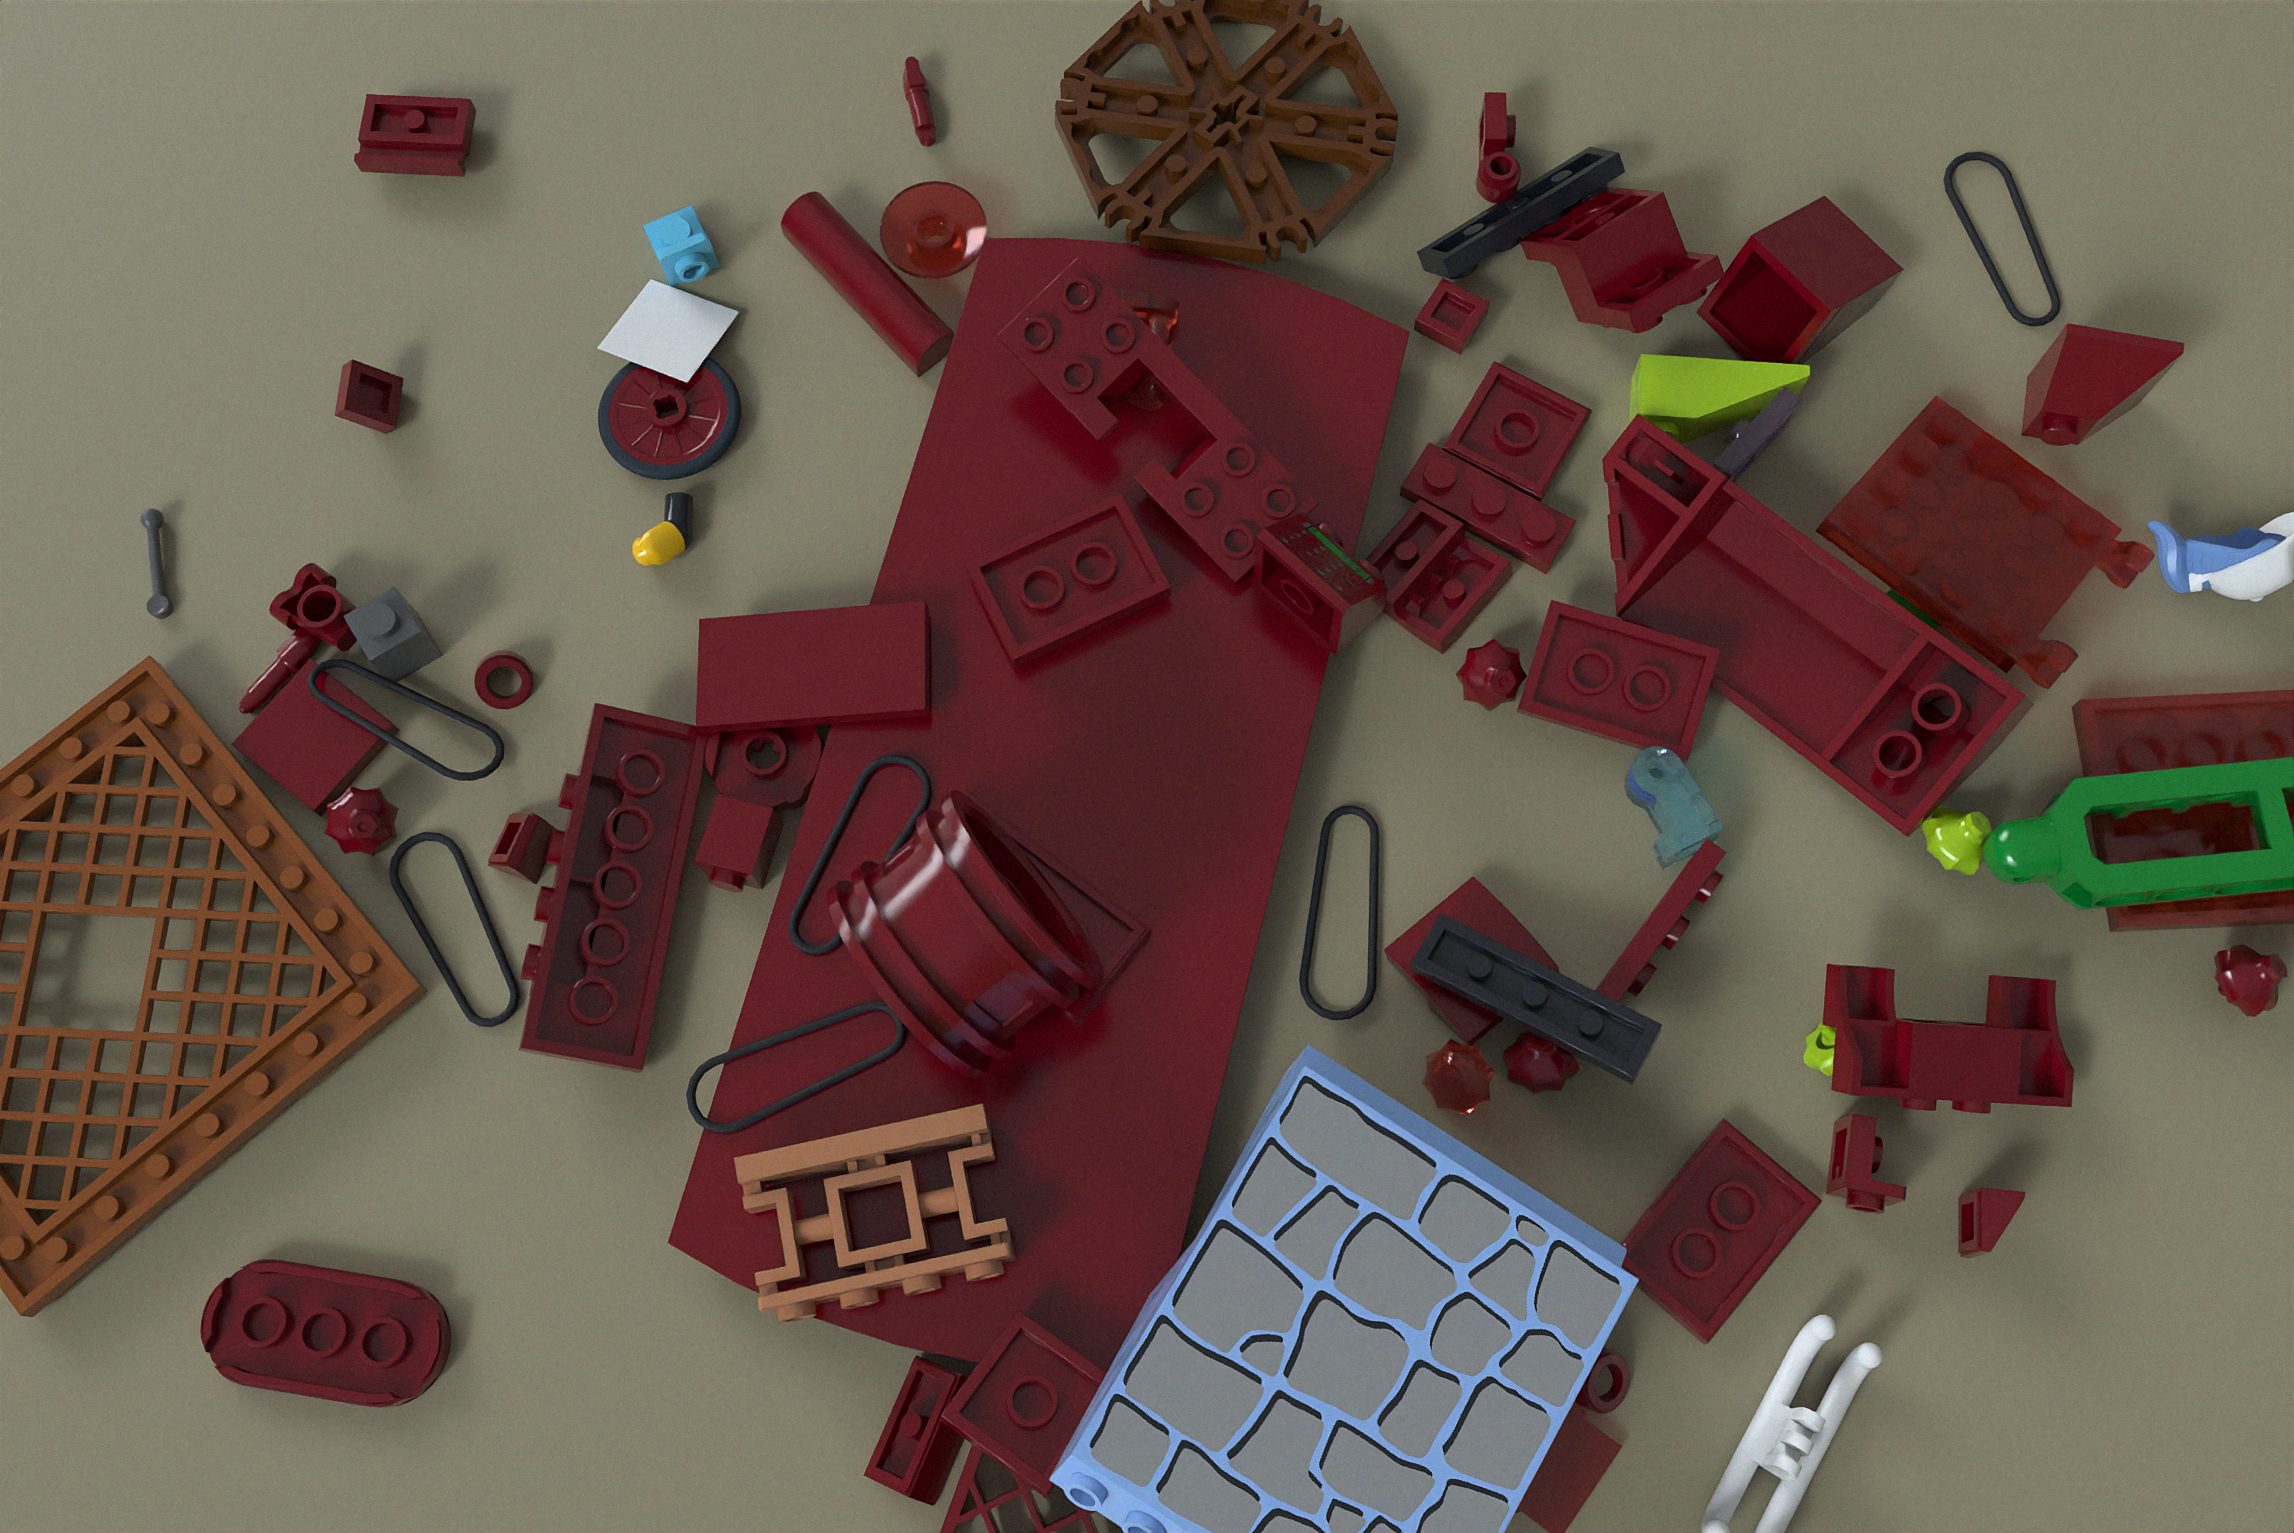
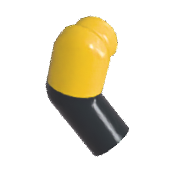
(670, 536)

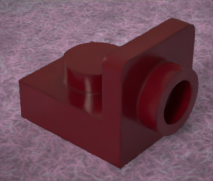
(1853, 1158)

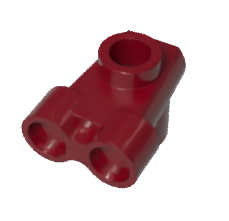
(315, 607)

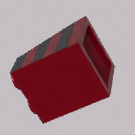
(1798, 285)

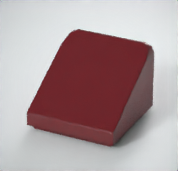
(1984, 1217)

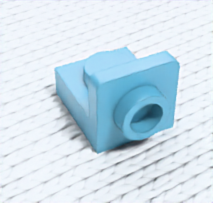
(681, 246)

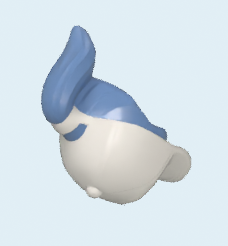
(2235, 566)

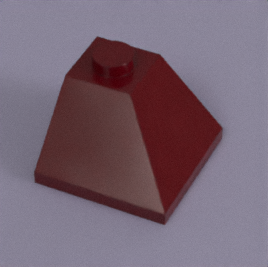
(2091, 381)

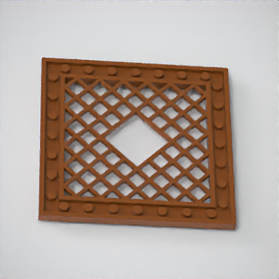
(370, 987)

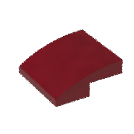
(1436, 575)
(1483, 912)

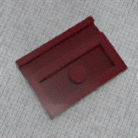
(415, 135)

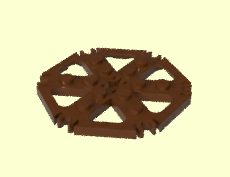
(1241, 152)

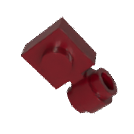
(1497, 171)

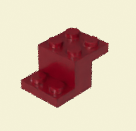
(1623, 259)

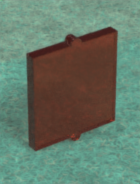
(1568, 1473)

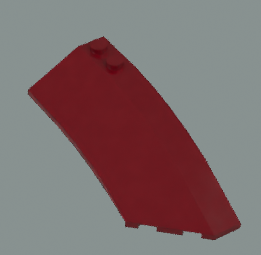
(1799, 633)

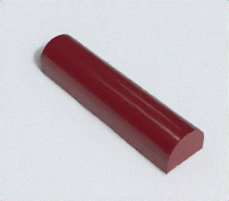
(867, 282)

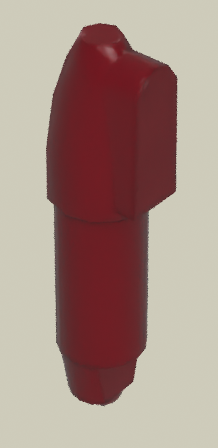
(917, 96)
(291, 658)

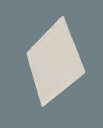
(668, 330)

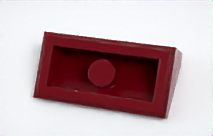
(915, 1444)

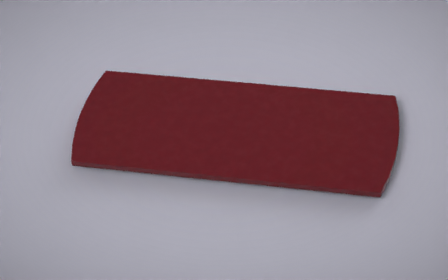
(1132, 755)

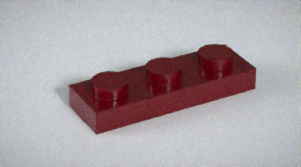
(1489, 507)

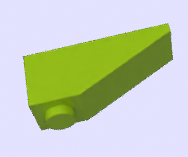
(1706, 394)

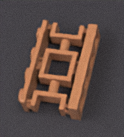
(866, 1158)

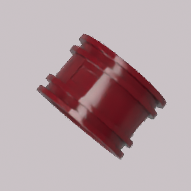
(963, 936)

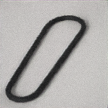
(1981, 249)
(460, 776)
(926, 787)
(1313, 911)
(429, 943)
(784, 1036)

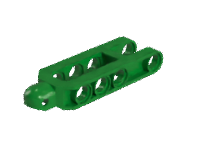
(2059, 853)

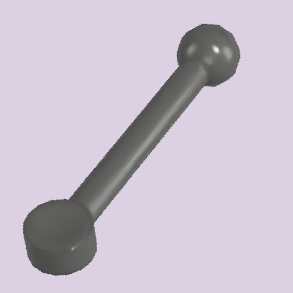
(158, 604)

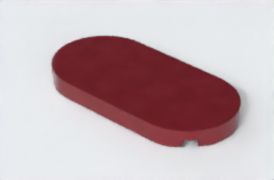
(326, 1333)

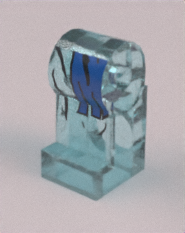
(1673, 803)

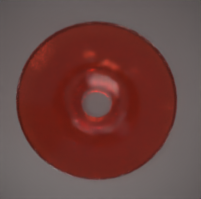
(930, 211)

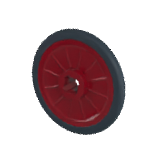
(678, 443)

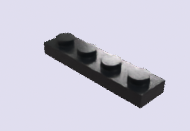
(1531, 206)
(1536, 998)

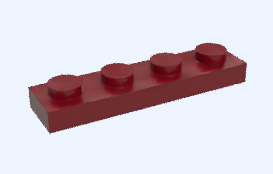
(1664, 923)

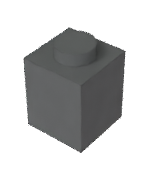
(392, 635)

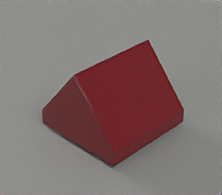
(522, 846)

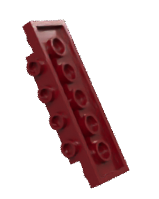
(612, 889)

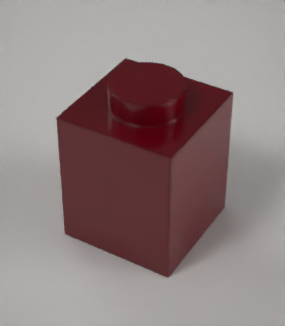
(738, 844)

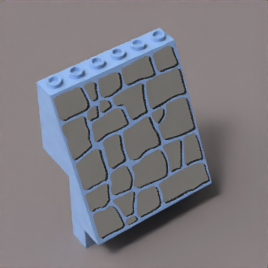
(1350, 1336)

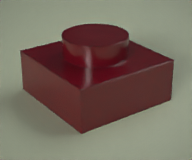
(1451, 316)
(369, 396)

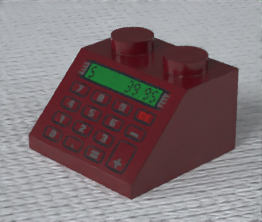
(1318, 580)

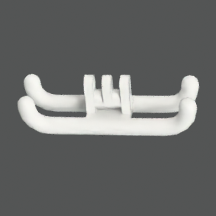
(1786, 1438)

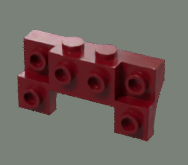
(1920, 1061)

